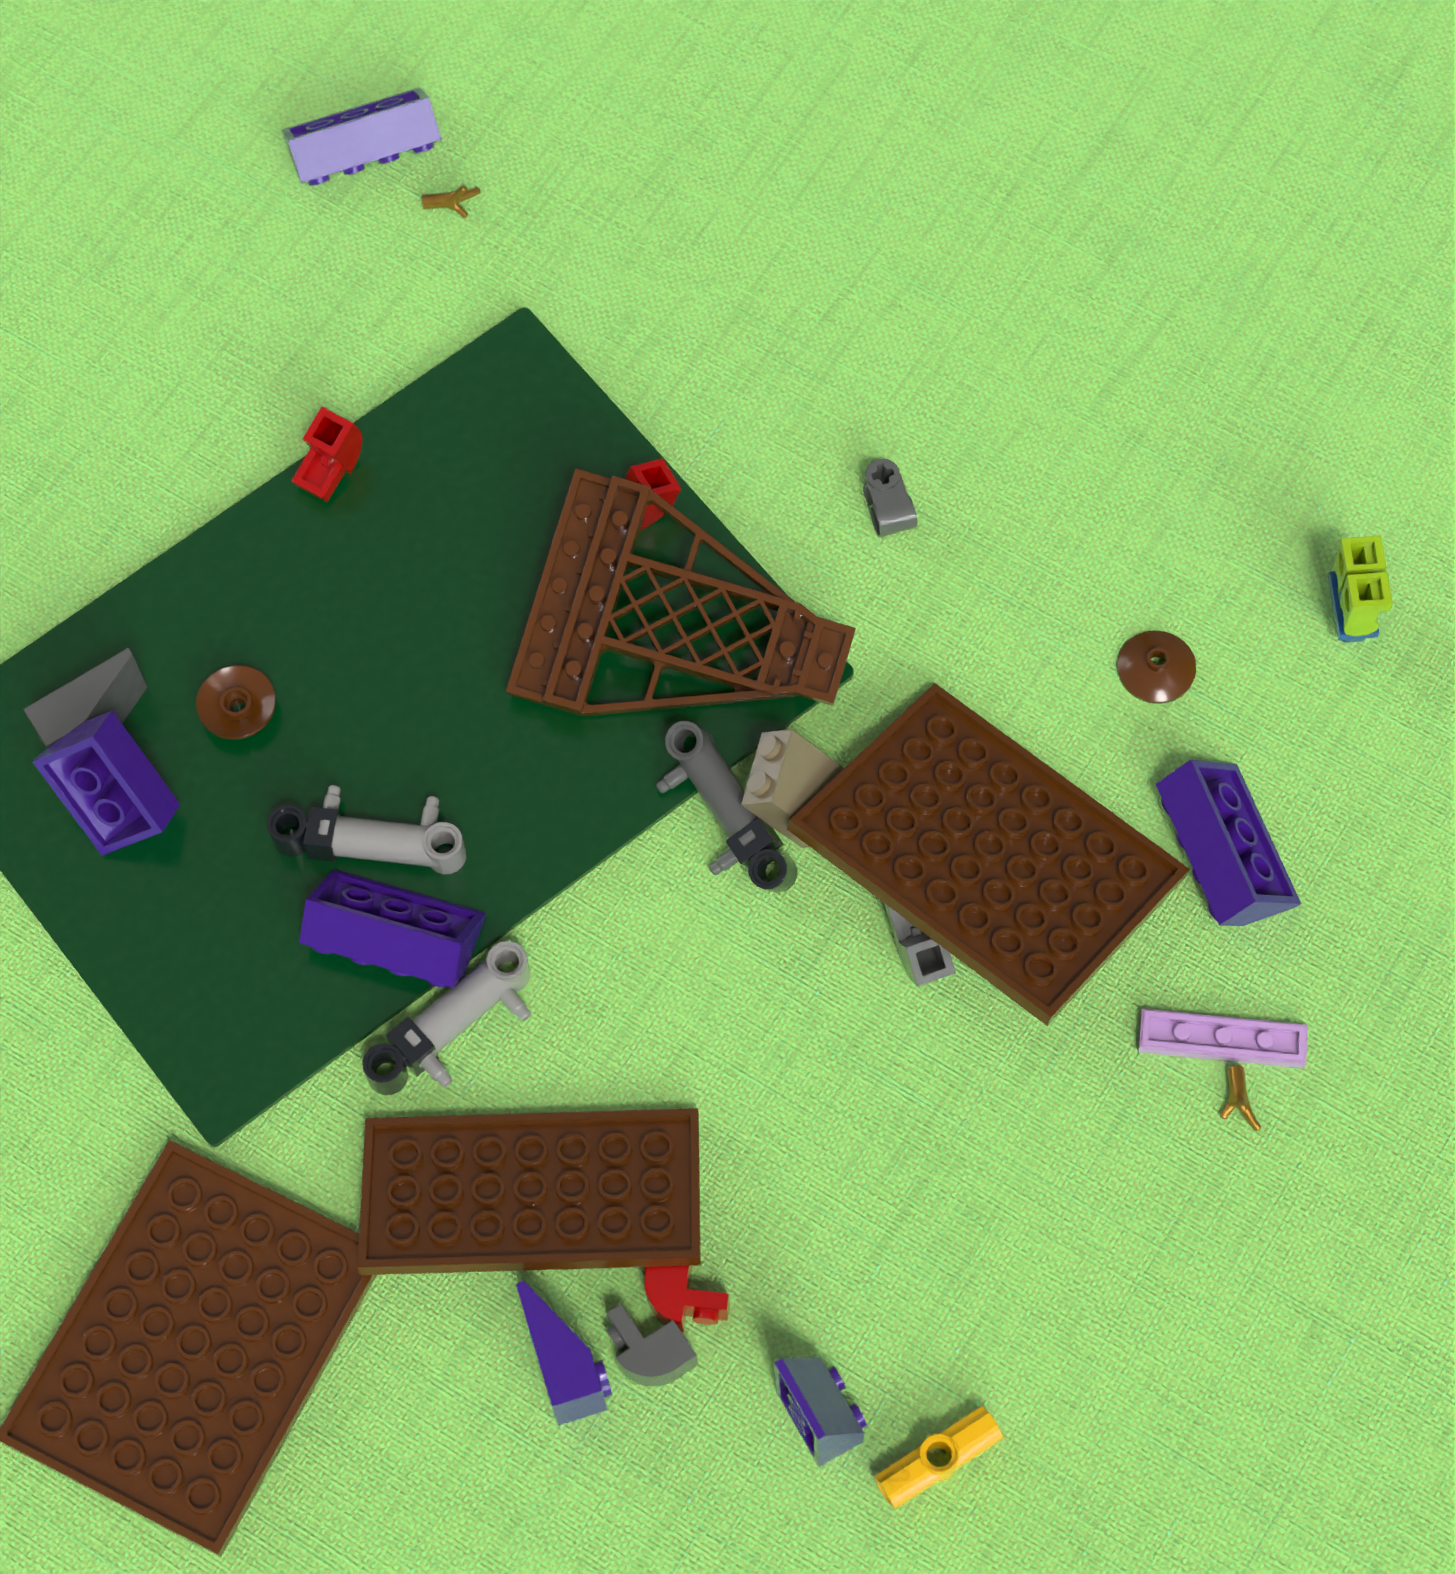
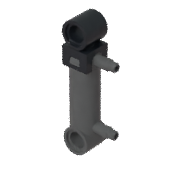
(749, 837)

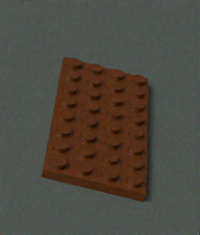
(530, 1192)

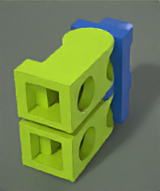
(1359, 588)

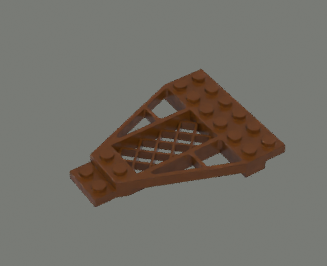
(580, 600)

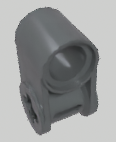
(888, 499)

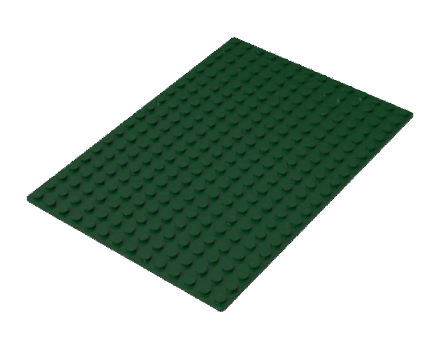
(390, 676)

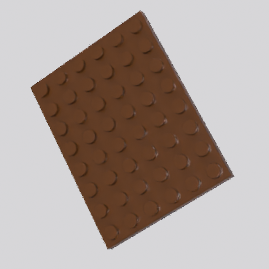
(989, 852)
(191, 1348)

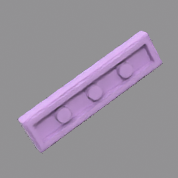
(1223, 1038)

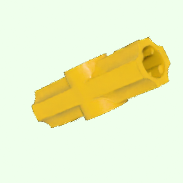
(961, 1441)

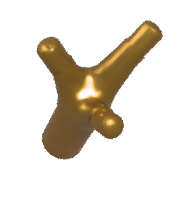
(450, 199)
(1238, 1097)

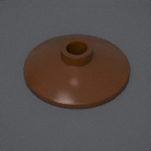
(1151, 681)
(232, 687)

